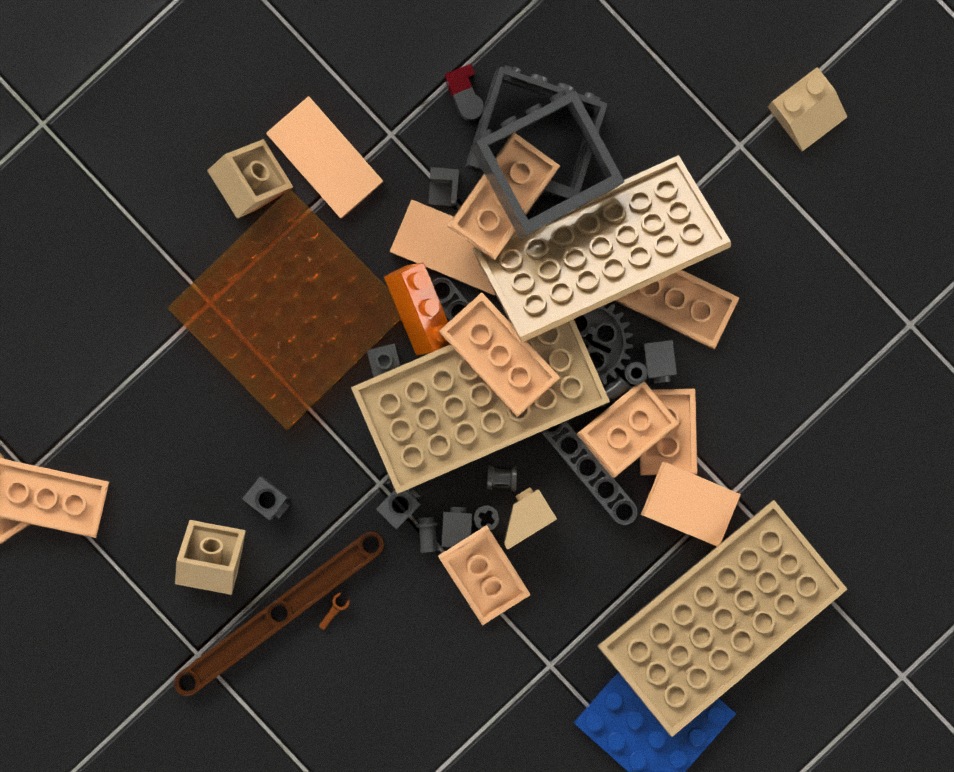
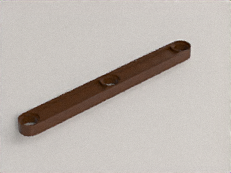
(263, 625)

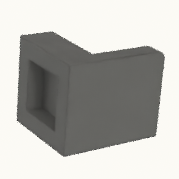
(443, 187)

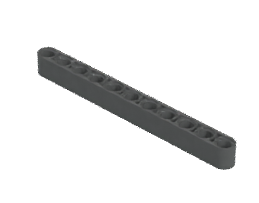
(564, 430)

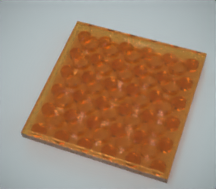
(287, 309)

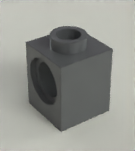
(383, 359)
(659, 361)
(253, 498)
(394, 518)
(456, 526)

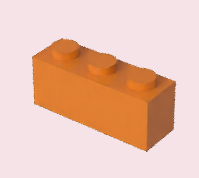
(418, 307)

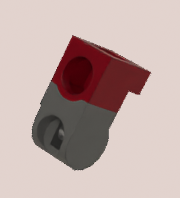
(467, 103)

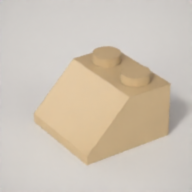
(808, 109)
(249, 178)
(527, 517)
(209, 557)

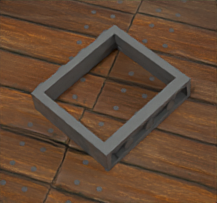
(539, 85)
(501, 186)

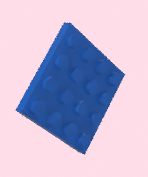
(635, 737)

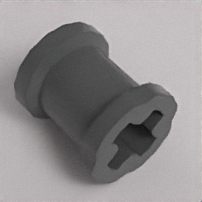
(502, 478)
(484, 509)

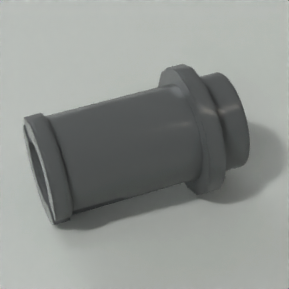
(642, 370)
(615, 390)
(427, 534)

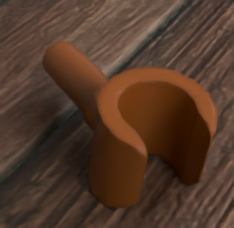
(332, 612)

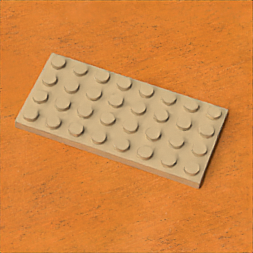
(604, 249)
(443, 414)
(722, 618)

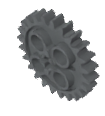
(604, 317)

